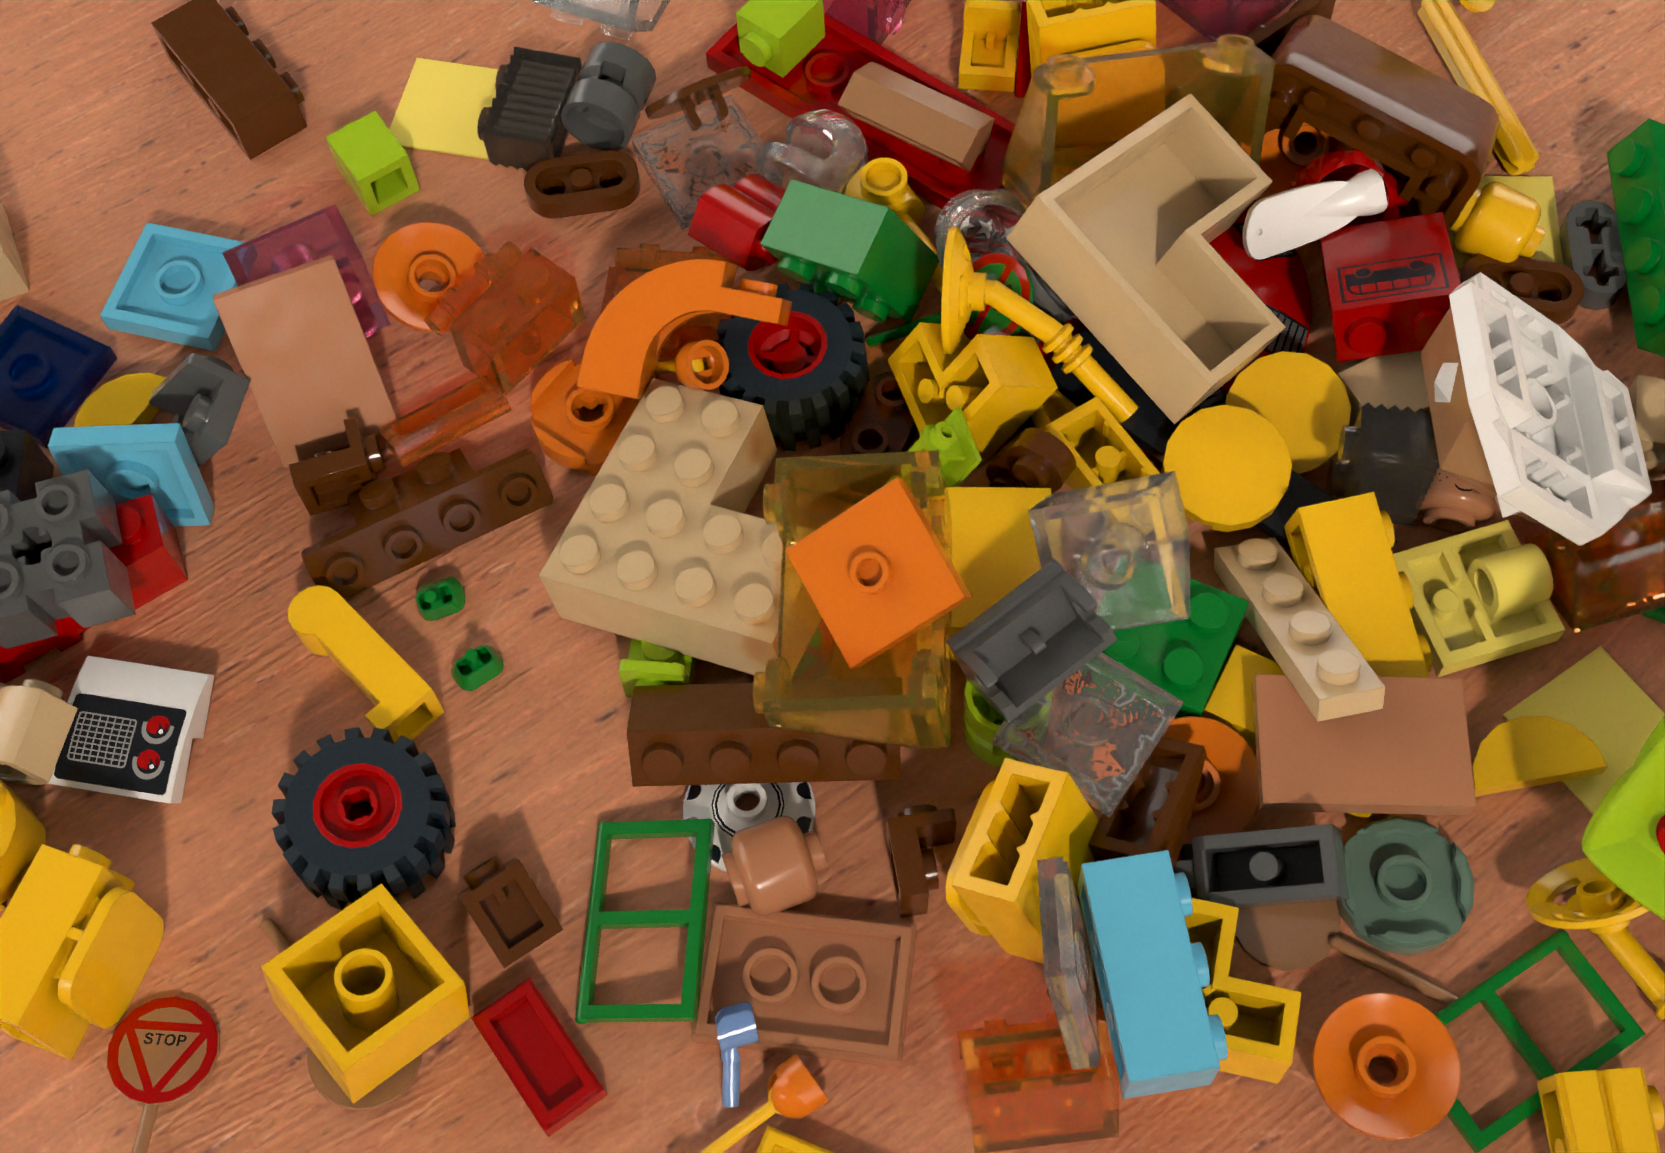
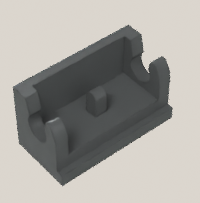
(1031, 640)

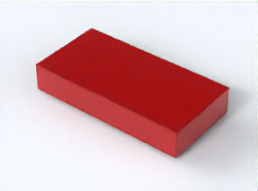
(539, 1057)

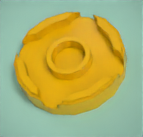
(1300, 400)
(1228, 467)

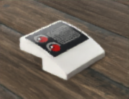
(133, 729)

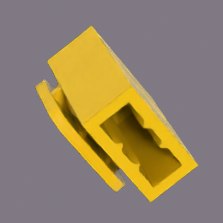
(1089, 28)
(991, 544)
(994, 874)
(72, 949)

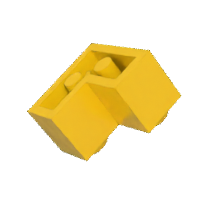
(990, 378)
(1255, 1016)

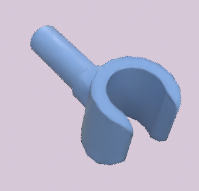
(734, 1029)

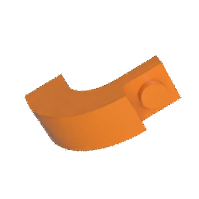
(638, 321)

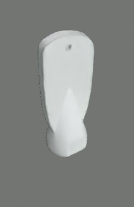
(1310, 213)

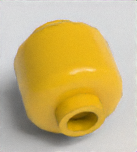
(1498, 224)

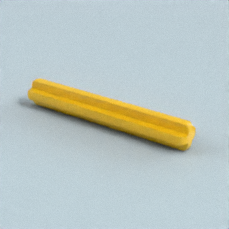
(1475, 76)

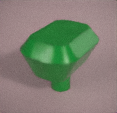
(440, 598)
(477, 667)

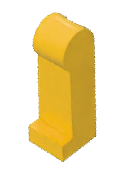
(336, 630)

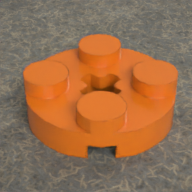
(560, 425)

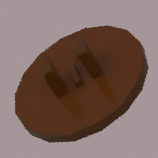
(698, 93)

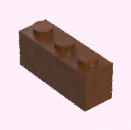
(232, 74)

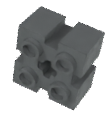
(60, 560)

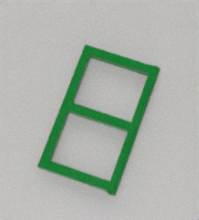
(692, 918)
(1486, 995)

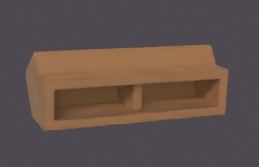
(917, 115)

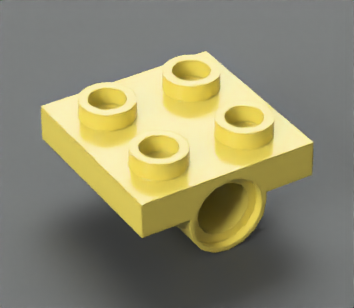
(1480, 597)

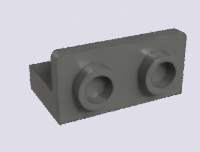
(204, 400)

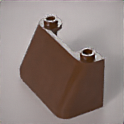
(1384, 110)

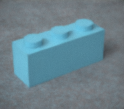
(1150, 974)

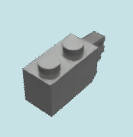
(1267, 867)

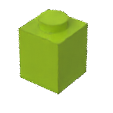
(779, 32)
(373, 163)

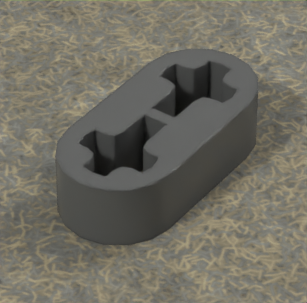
(1603, 254)

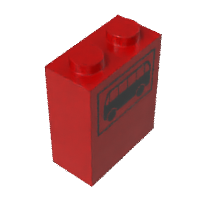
(1387, 284)

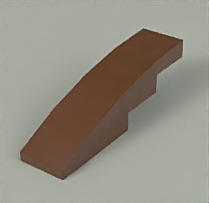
(1152, 812)

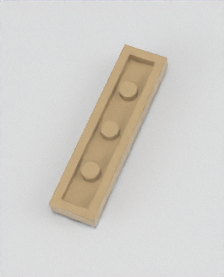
(1299, 630)

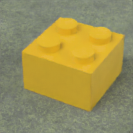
(367, 992)

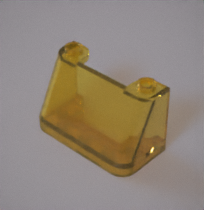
(1093, 102)
(809, 685)

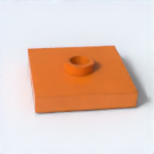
(877, 573)

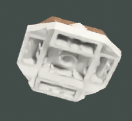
(1531, 415)

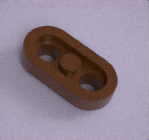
(582, 184)
(1533, 279)
(879, 420)
(1032, 461)

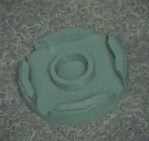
(1405, 886)

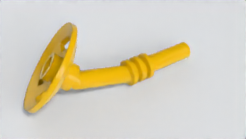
(972, 291)
(1603, 911)

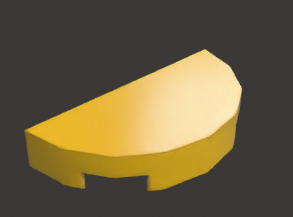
(121, 402)
(1533, 753)

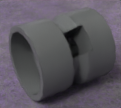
(608, 96)

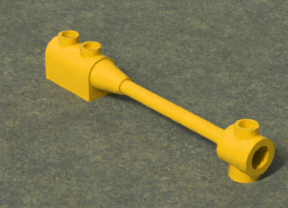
(1090, 431)

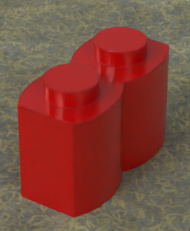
(736, 220)

